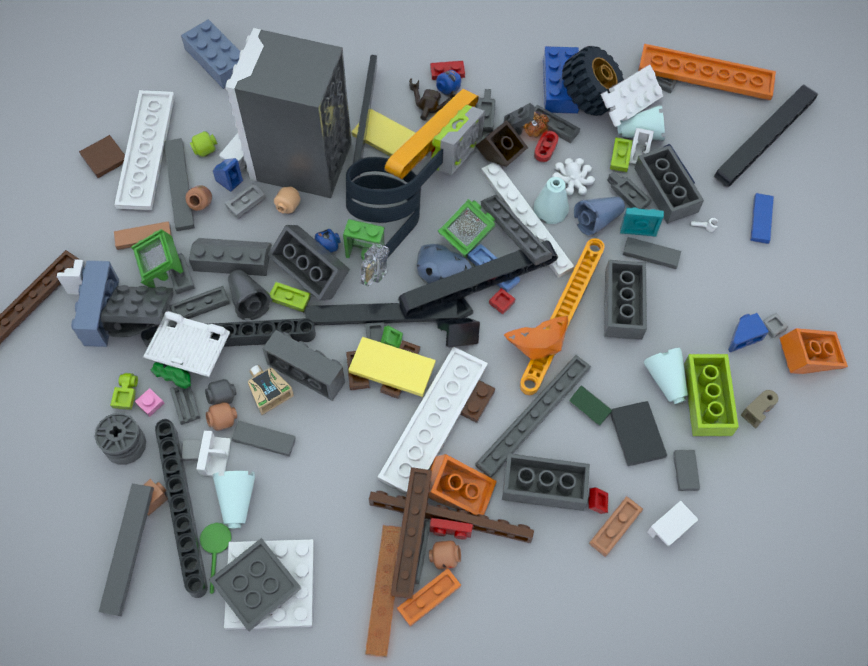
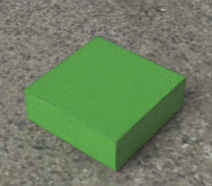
(391, 336)

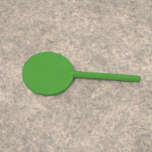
(214, 540)

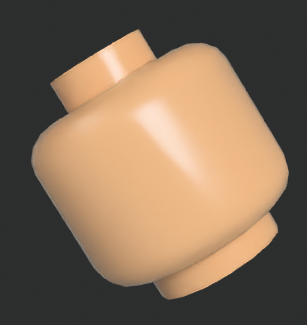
(287, 200)

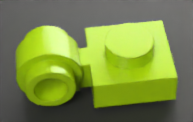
(124, 396)

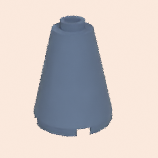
(597, 213)

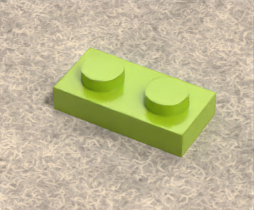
(621, 154)
(289, 296)

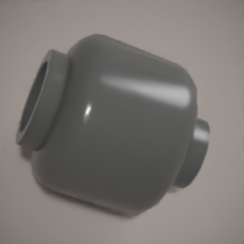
(220, 392)

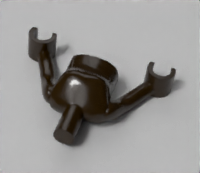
(429, 100)

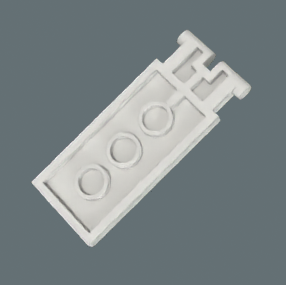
(632, 95)

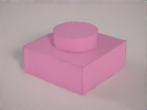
(149, 402)

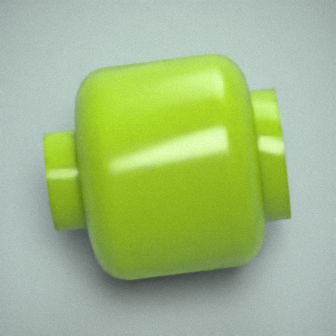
(203, 144)

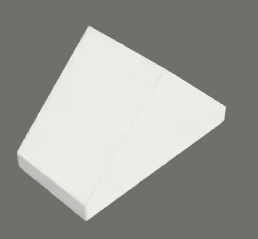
(641, 143)

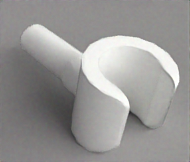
(708, 225)

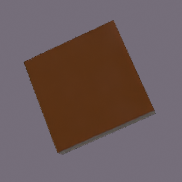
(103, 156)

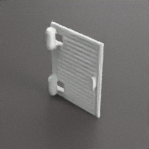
(187, 344)

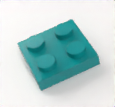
(641, 222)

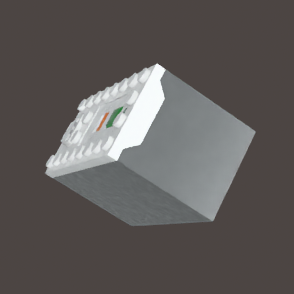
(291, 111)

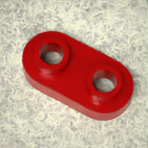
(545, 147)

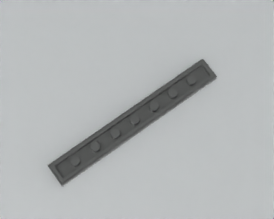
(532, 416)

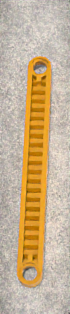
(566, 306)

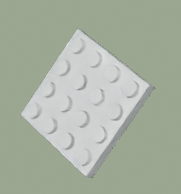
(299, 561)

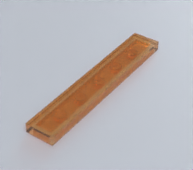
(382, 601)

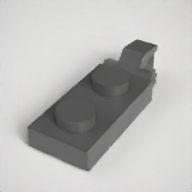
(489, 106)
(628, 191)
(183, 281)

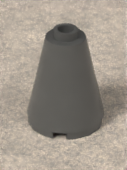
(248, 296)

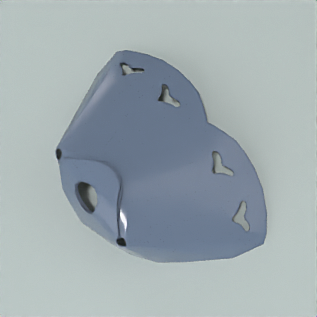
(440, 261)

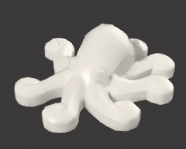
(573, 176)

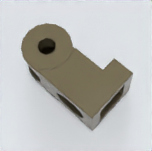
(763, 403)

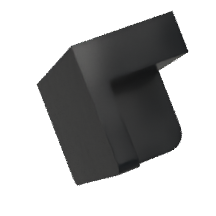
(460, 331)

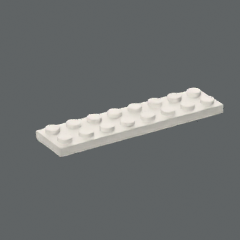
(145, 150)
(433, 418)

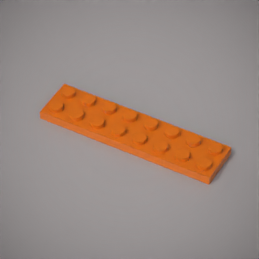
(709, 71)

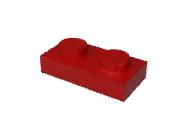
(440, 67)
(458, 529)

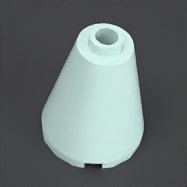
(648, 120)
(552, 202)
(669, 374)
(234, 496)

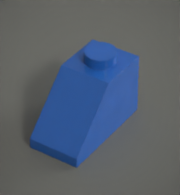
(228, 174)
(747, 332)

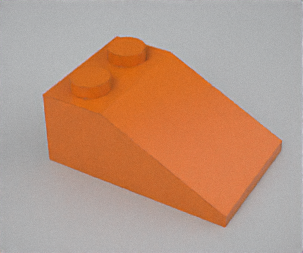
(812, 351)
(460, 486)

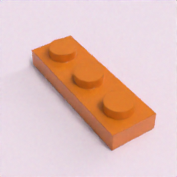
(429, 597)

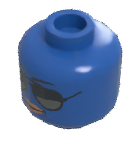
(448, 82)
(328, 240)

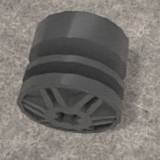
(120, 438)

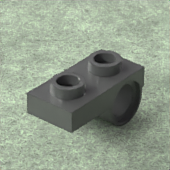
(520, 117)

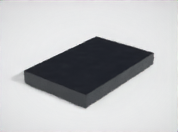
(638, 433)

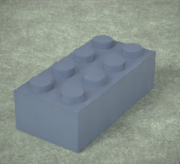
(212, 51)
(94, 293)

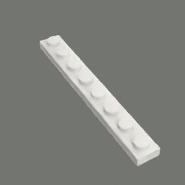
(517, 204)

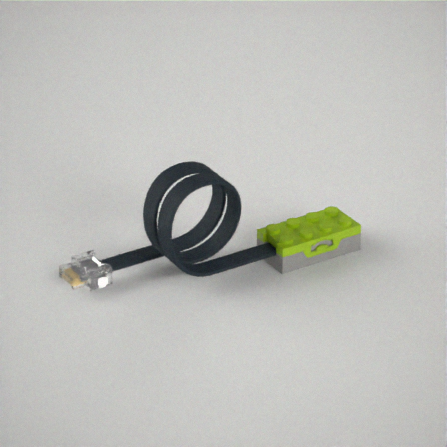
(451, 149)

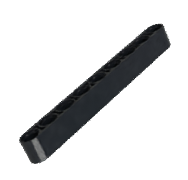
(765, 136)
(470, 281)
(257, 328)
(182, 515)

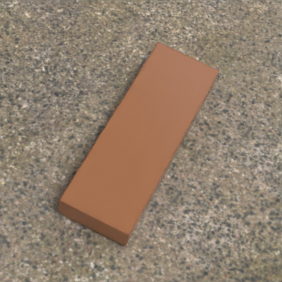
(129, 237)
(616, 526)

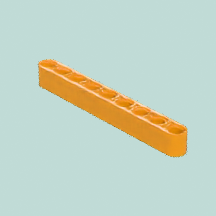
(421, 142)

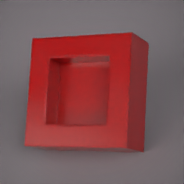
(502, 301)
(598, 500)

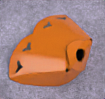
(540, 341)

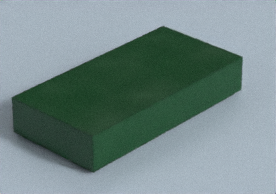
(590, 405)

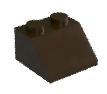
(502, 145)

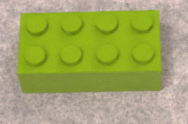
(710, 395)

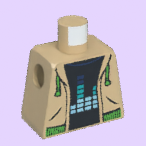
(268, 388)

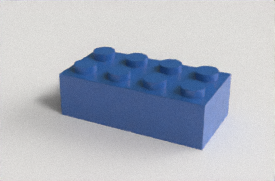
(555, 95)

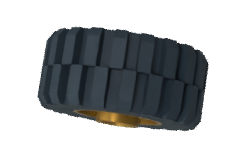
(589, 75)

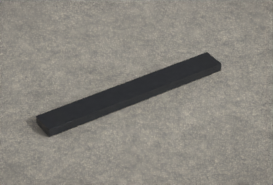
(365, 111)
(376, 313)

